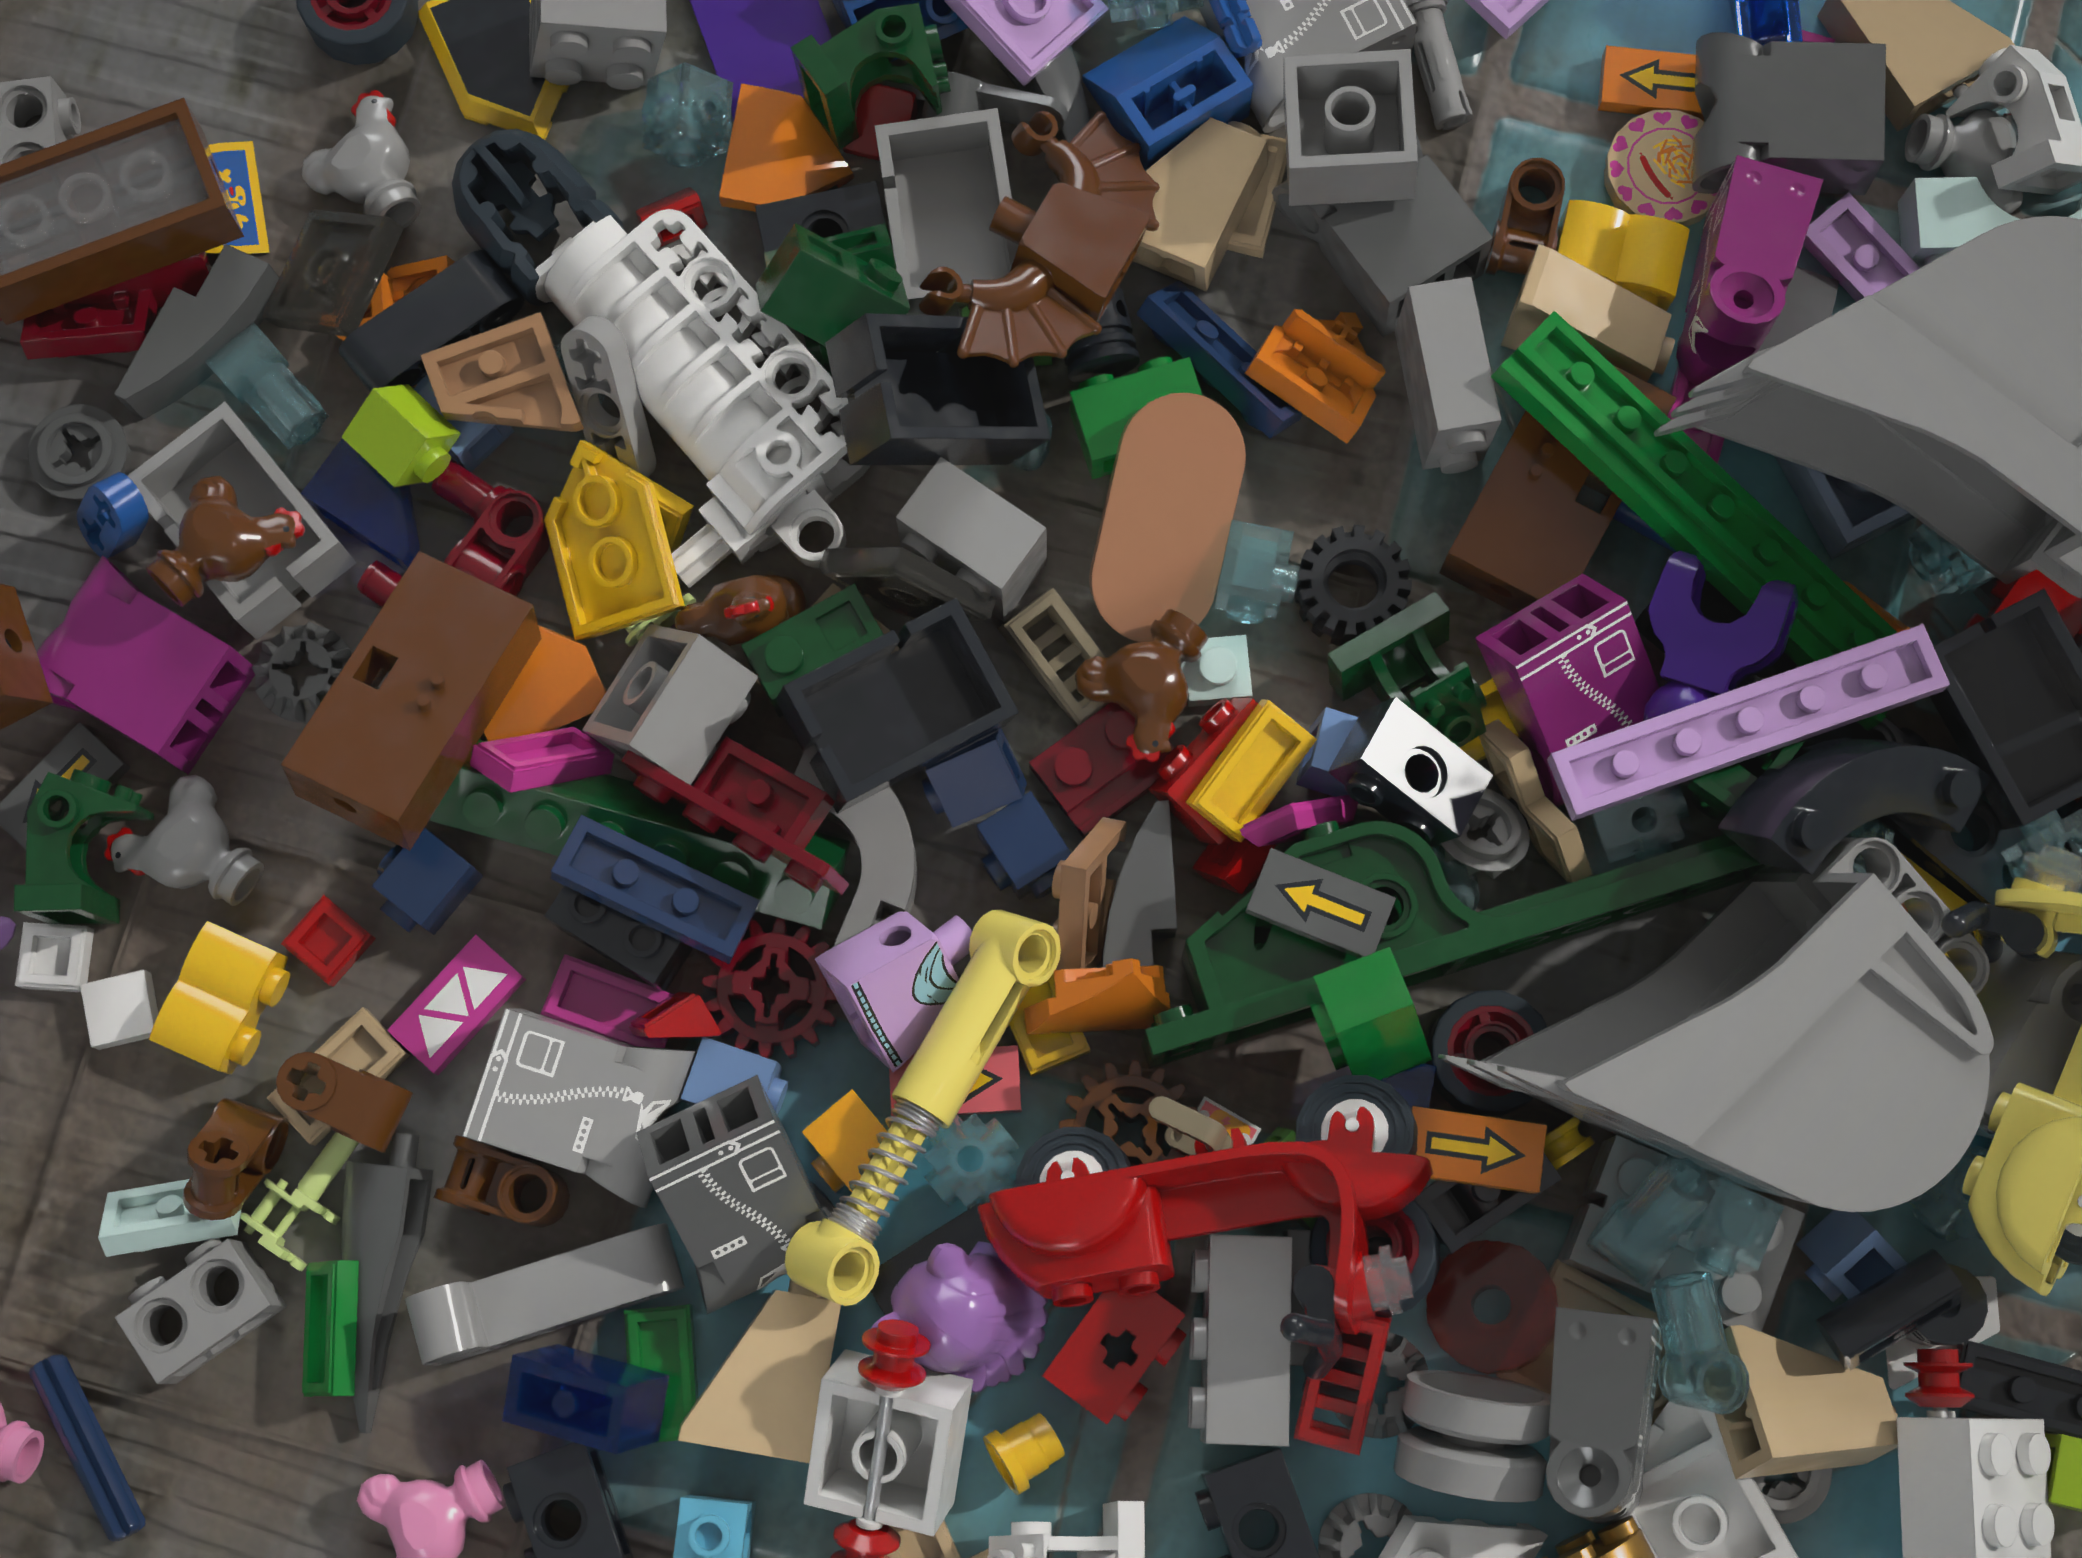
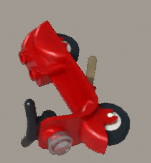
(1099, 1225)

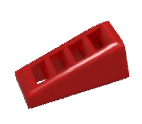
(1336, 1436)

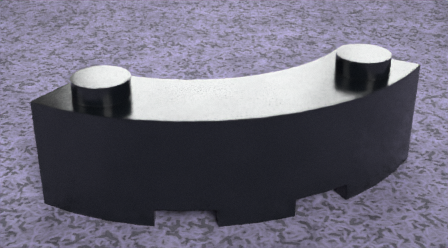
(1814, 801)

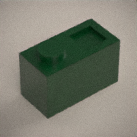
(824, 287)
(810, 640)

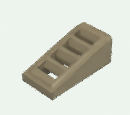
(1045, 671)

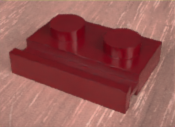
(1093, 769)

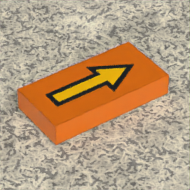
(1647, 81)
(1481, 1149)

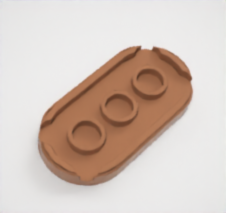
(1167, 513)

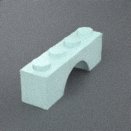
(1945, 214)

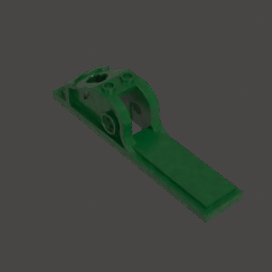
(1271, 984)

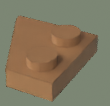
(504, 379)
(1086, 896)

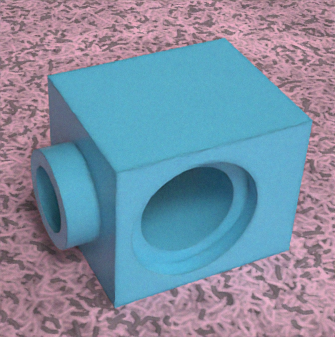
(714, 1527)

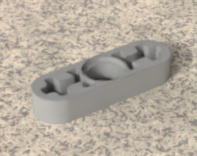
(600, 363)

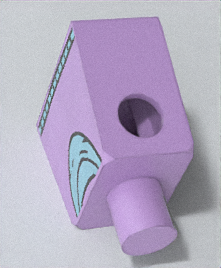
(895, 981)

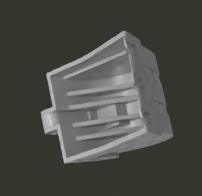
(1940, 398)
(1789, 1041)

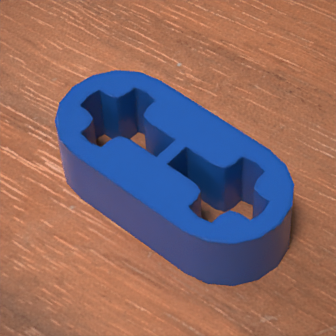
(112, 515)

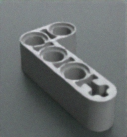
(543, 1296)

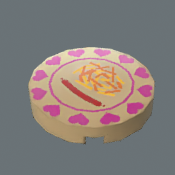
(1653, 168)

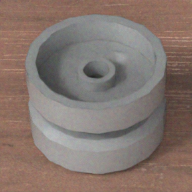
(1473, 1436)

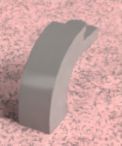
(886, 854)

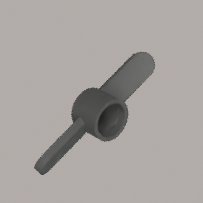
(974, 95)

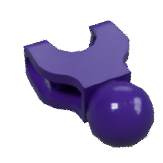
(1706, 655)

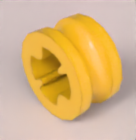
(1565, 1143)

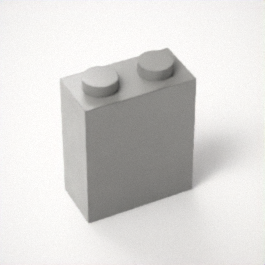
(1447, 375)

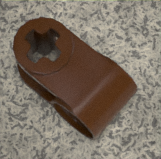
(1526, 224)
(351, 1102)
(232, 1158)
(492, 1182)

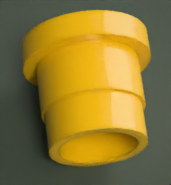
(1024, 1451)

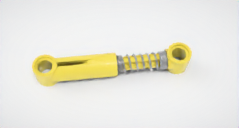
(1006, 960)

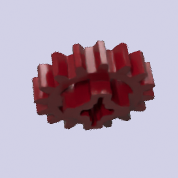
(745, 984)

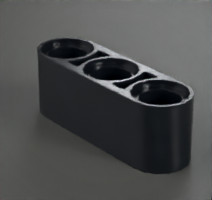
(444, 310)

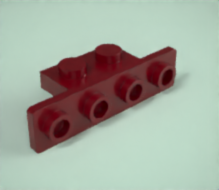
(113, 317)
(754, 800)

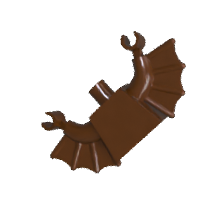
(1066, 253)

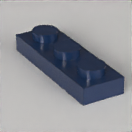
(1216, 354)
(654, 889)

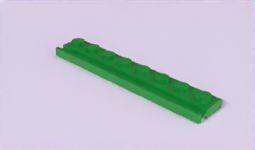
(1682, 490)

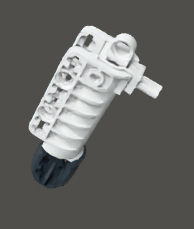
(691, 372)

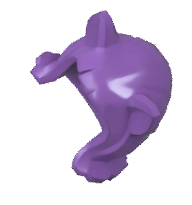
(972, 1314)

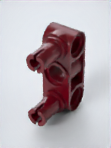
(486, 548)

